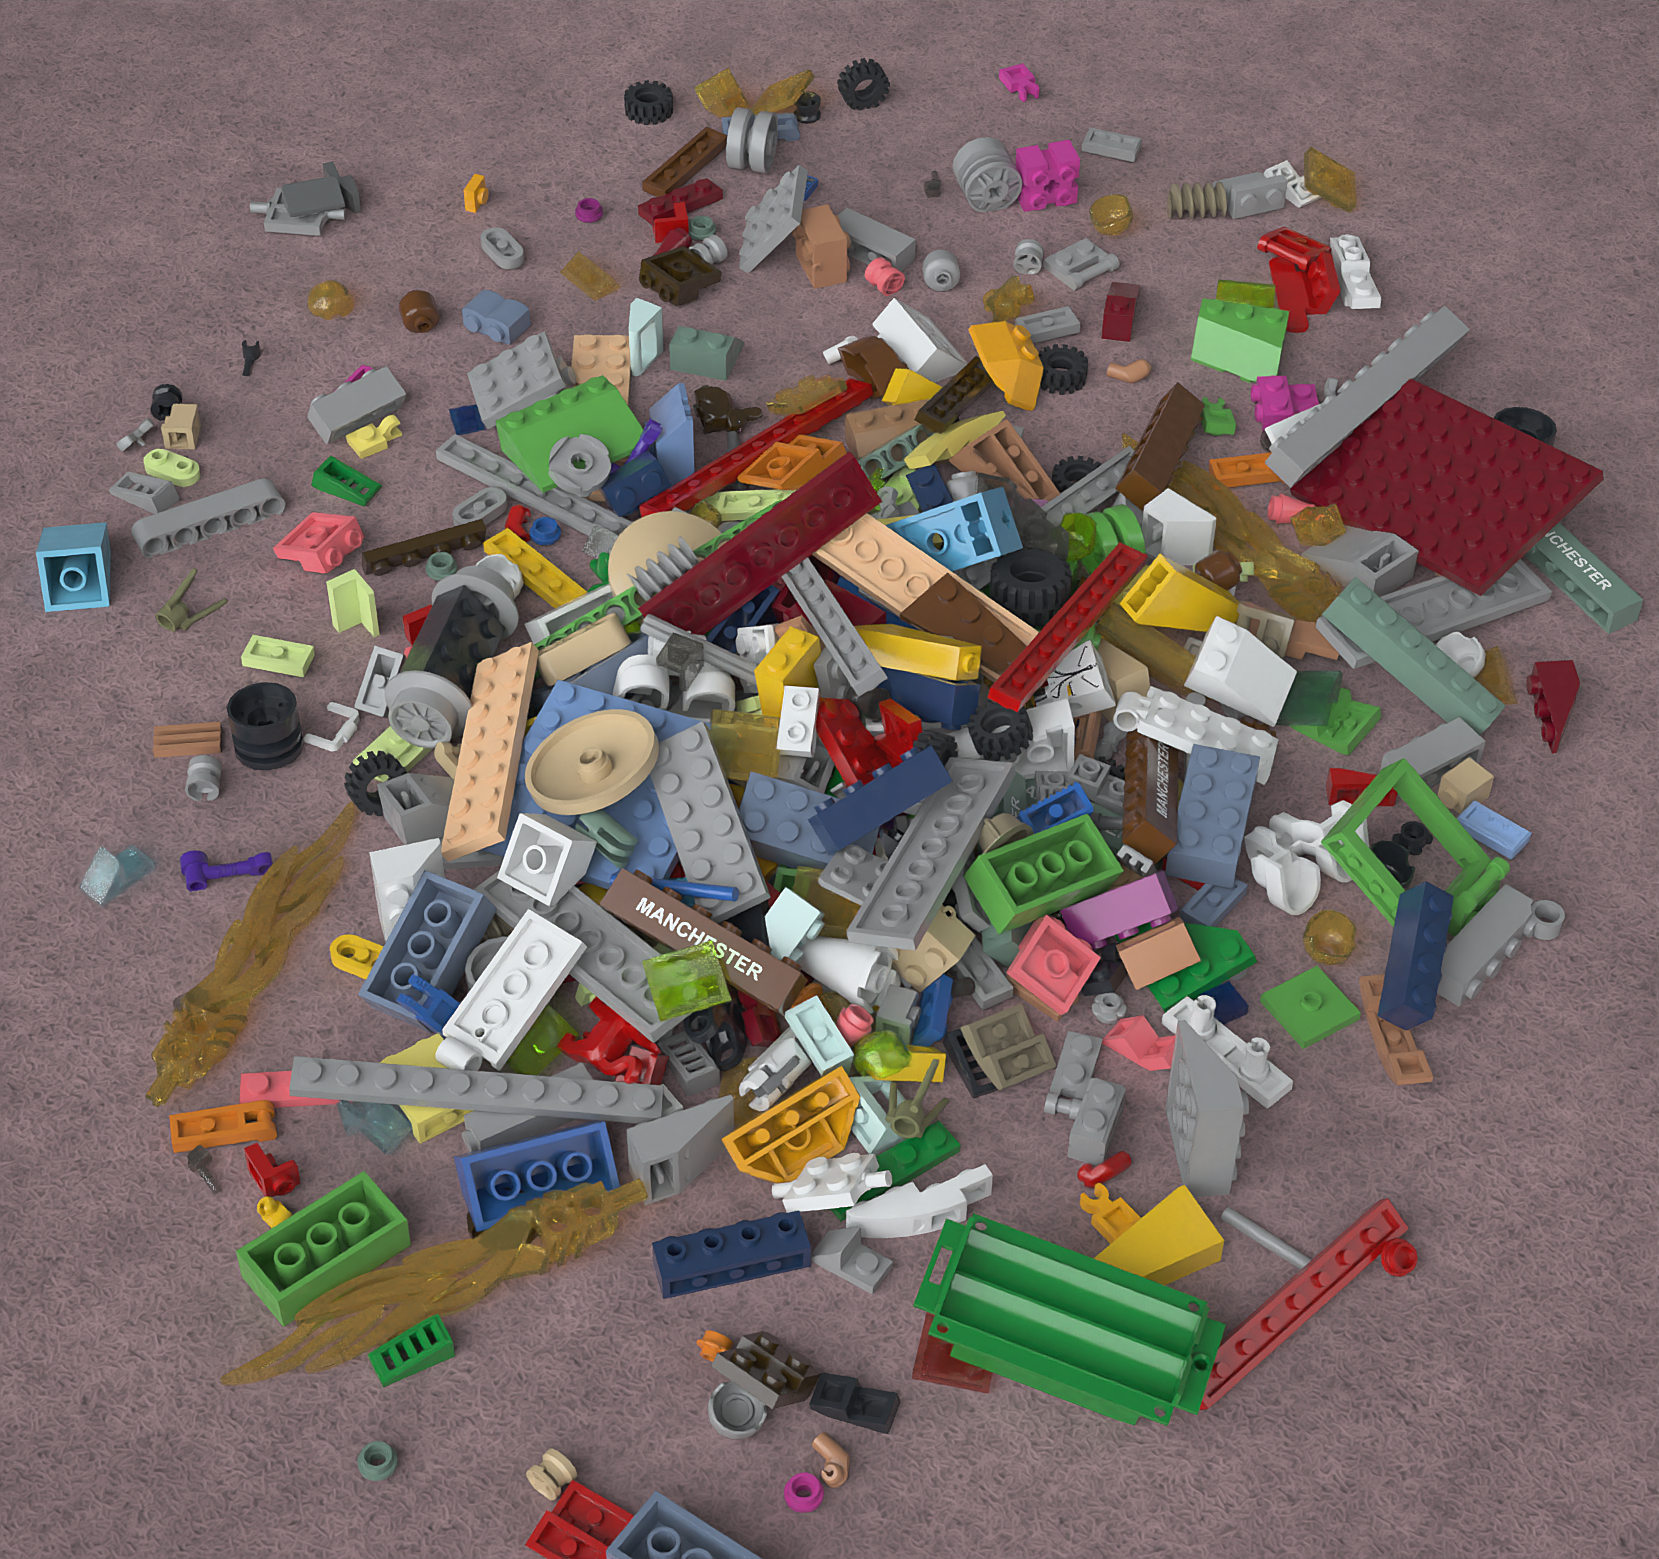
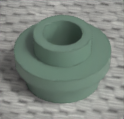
(701, 227)
(440, 565)
(374, 1451)

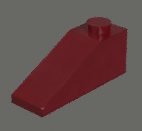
(1120, 311)

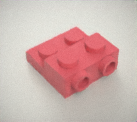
(321, 541)
(1053, 963)

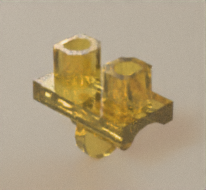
(1008, 299)

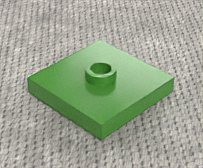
(1310, 1007)

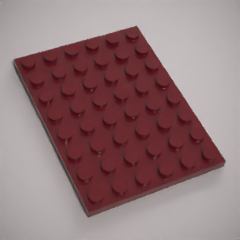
(1449, 484)

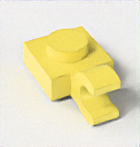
(371, 440)

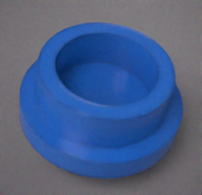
(545, 531)

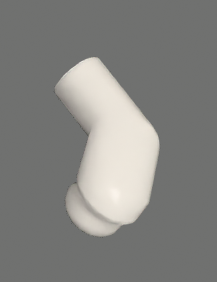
(832, 354)

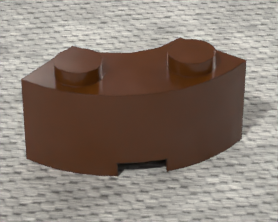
(871, 362)

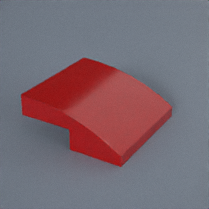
(899, 733)
(578, 1526)

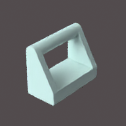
(644, 335)
(819, 1036)
(869, 1117)

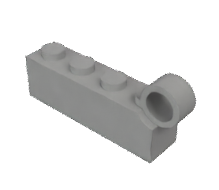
(1492, 936)

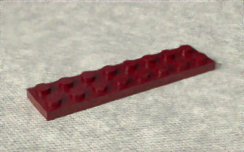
(766, 549)

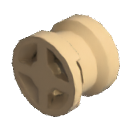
(551, 1474)

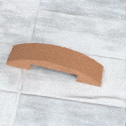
(1394, 1045)

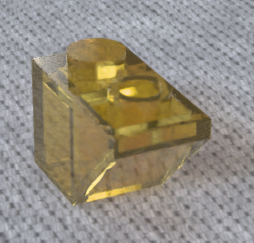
(721, 94)

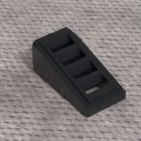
(953, 1042)

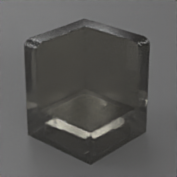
(682, 656)

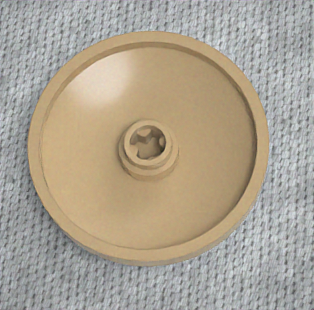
(646, 538)
(592, 762)

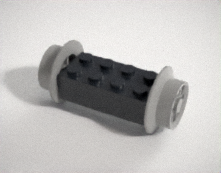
(462, 629)

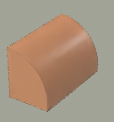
(1158, 953)

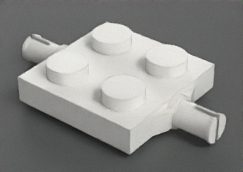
(832, 1183)

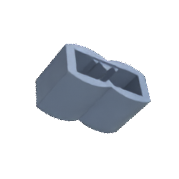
(496, 316)

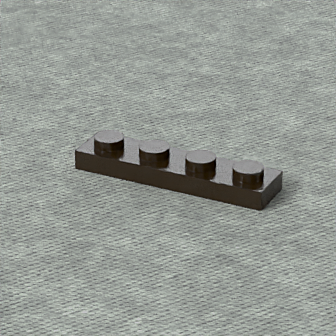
(412, 551)

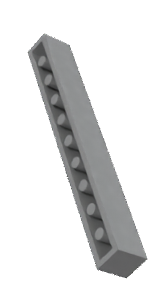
(1358, 400)

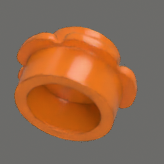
(712, 1344)

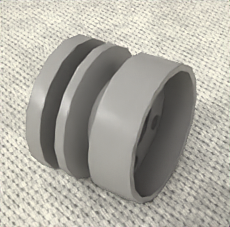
(987, 174)

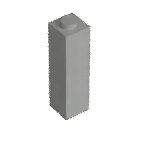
(496, 1128)

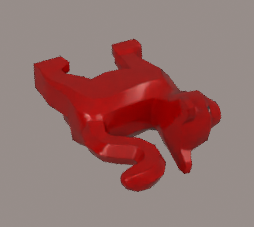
(607, 1044)

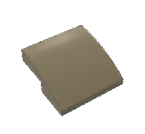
(1008, 1047)

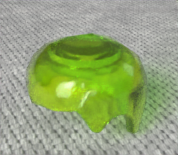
(1082, 535)
(881, 1053)

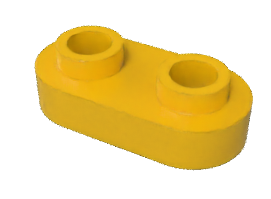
(364, 954)

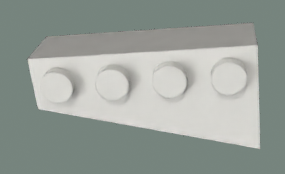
(1051, 743)

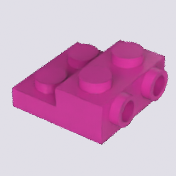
(1279, 400)

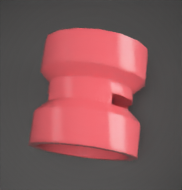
(888, 279)

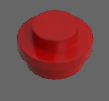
(1398, 1257)

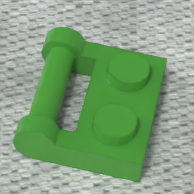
(1470, 902)

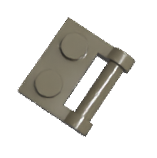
(1273, 629)

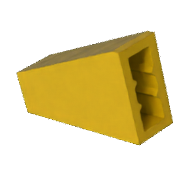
(1178, 598)
(921, 652)
(1167, 1241)

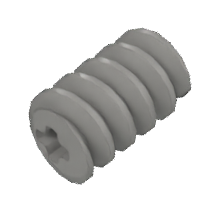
(665, 570)

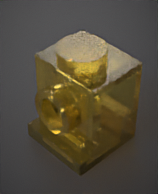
(1318, 525)

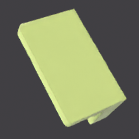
(352, 603)

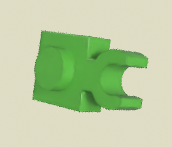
(1217, 419)

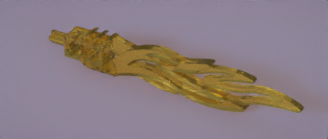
(1288, 577)
(199, 1034)
(422, 1282)

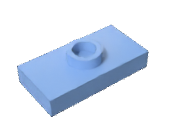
(1494, 830)

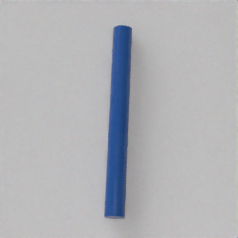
(695, 889)

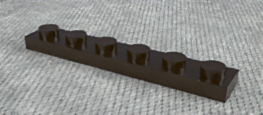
(954, 397)

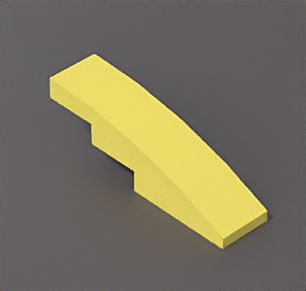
(952, 440)

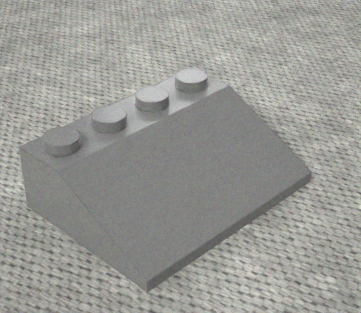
(1204, 1115)

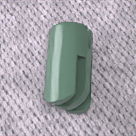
(612, 838)

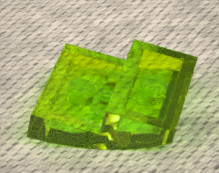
(686, 981)

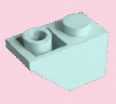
(791, 924)

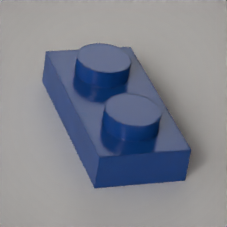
(934, 1008)

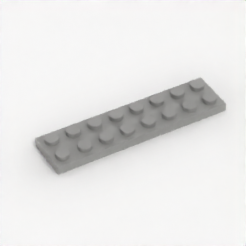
(1445, 607)
(931, 855)
(613, 955)

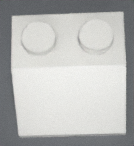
(545, 857)

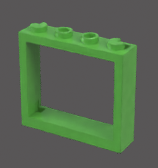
(1368, 870)

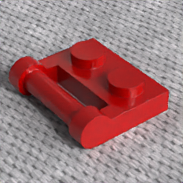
(1292, 247)

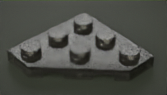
(1028, 516)

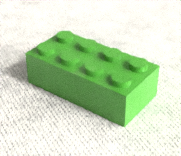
(1043, 873)
(323, 1247)

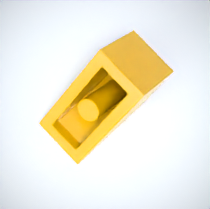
(909, 387)

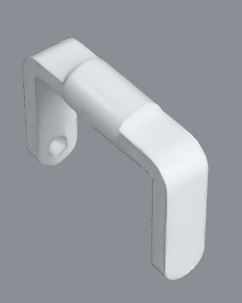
(344, 733)

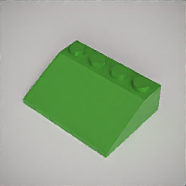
(586, 409)

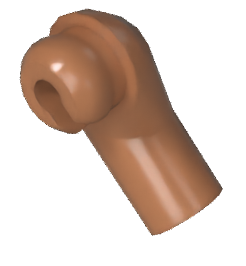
(1130, 373)
(836, 1460)

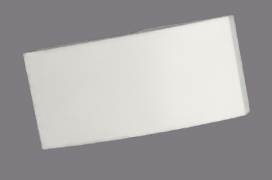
(1296, 190)

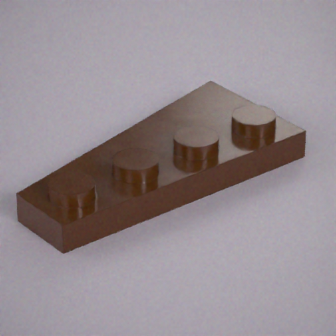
(955, 612)

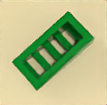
(325, 482)
(417, 1362)

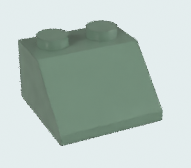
(704, 353)

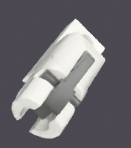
(775, 1070)

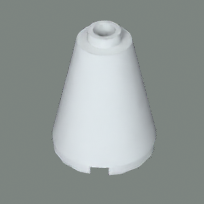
(851, 969)

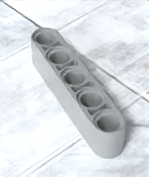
(207, 517)

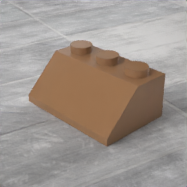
(877, 426)

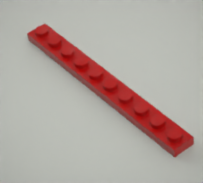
(730, 465)
(1067, 628)

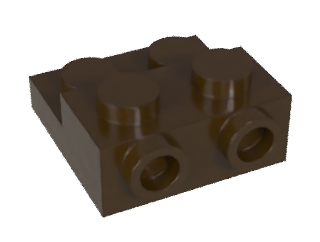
(677, 275)
(768, 1370)

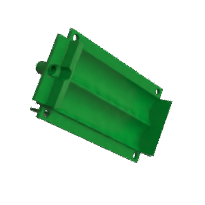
(1069, 1323)

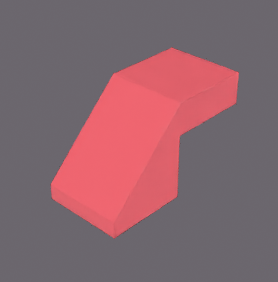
(1139, 1042)

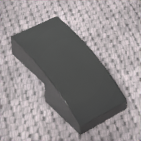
(347, 186)

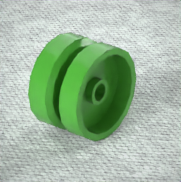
(1114, 526)

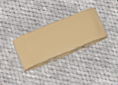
(582, 649)

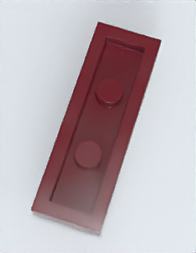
(695, 196)

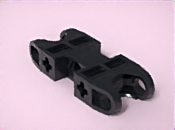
(721, 1028)

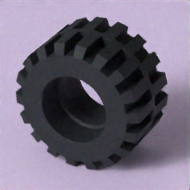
(1031, 584)

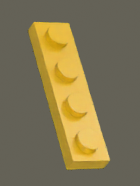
(536, 570)

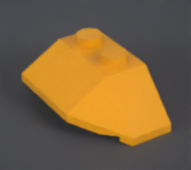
(1010, 361)
(796, 1129)

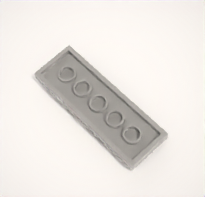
(706, 821)

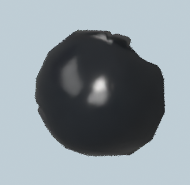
(1395, 859)

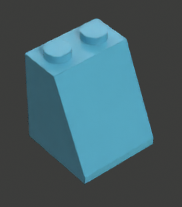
(75, 566)

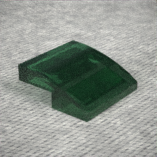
(1311, 698)

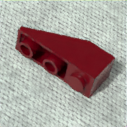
(1555, 693)

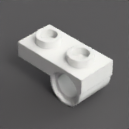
(798, 721)

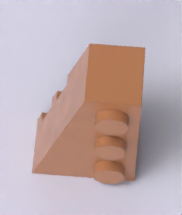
(1005, 455)

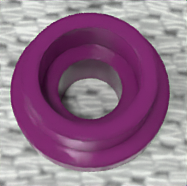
(589, 210)

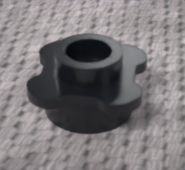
(1413, 830)

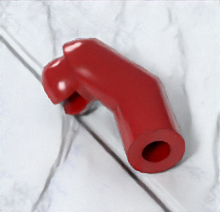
(1105, 1171)

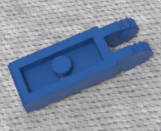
(435, 1010)

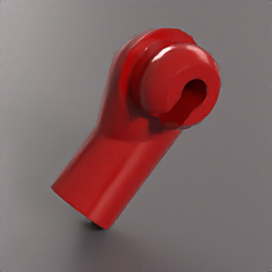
(516, 518)

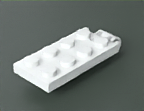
(1184, 724)
(509, 995)

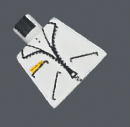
(1081, 680)

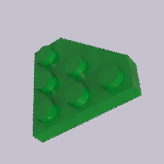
(1221, 955)

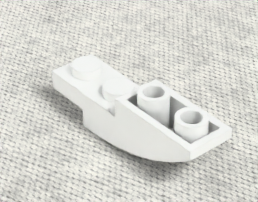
(1353, 273)
(908, 1212)

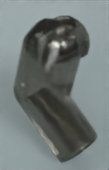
(962, 986)

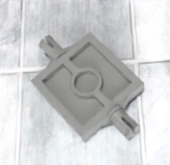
(279, 220)

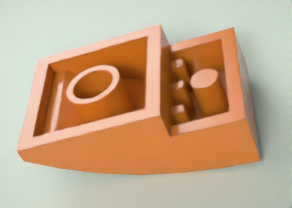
(792, 464)

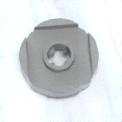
(574, 480)

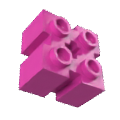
(1047, 175)

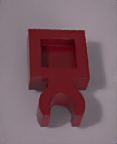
(760, 1022)

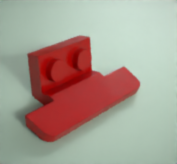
(1304, 292)

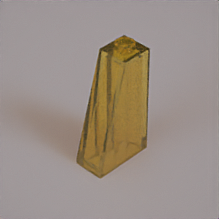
(1164, 658)

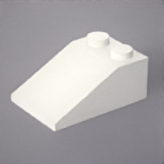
(1241, 672)

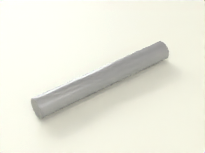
(1265, 1238)

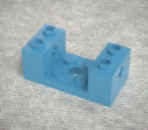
(971, 530)

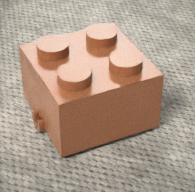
(822, 247)

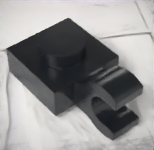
(1106, 974)

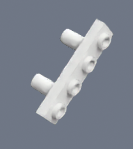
(1245, 1060)

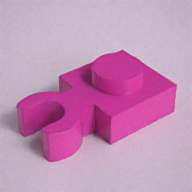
(1019, 79)

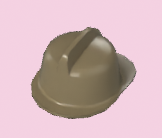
(1002, 831)

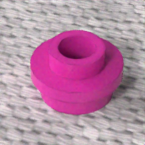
(805, 1482)

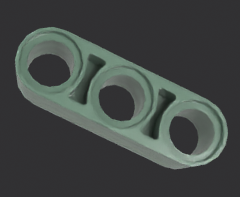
(882, 455)

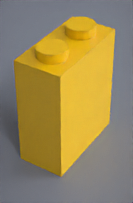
(786, 664)

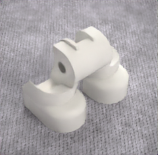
(642, 674)
(1277, 860)

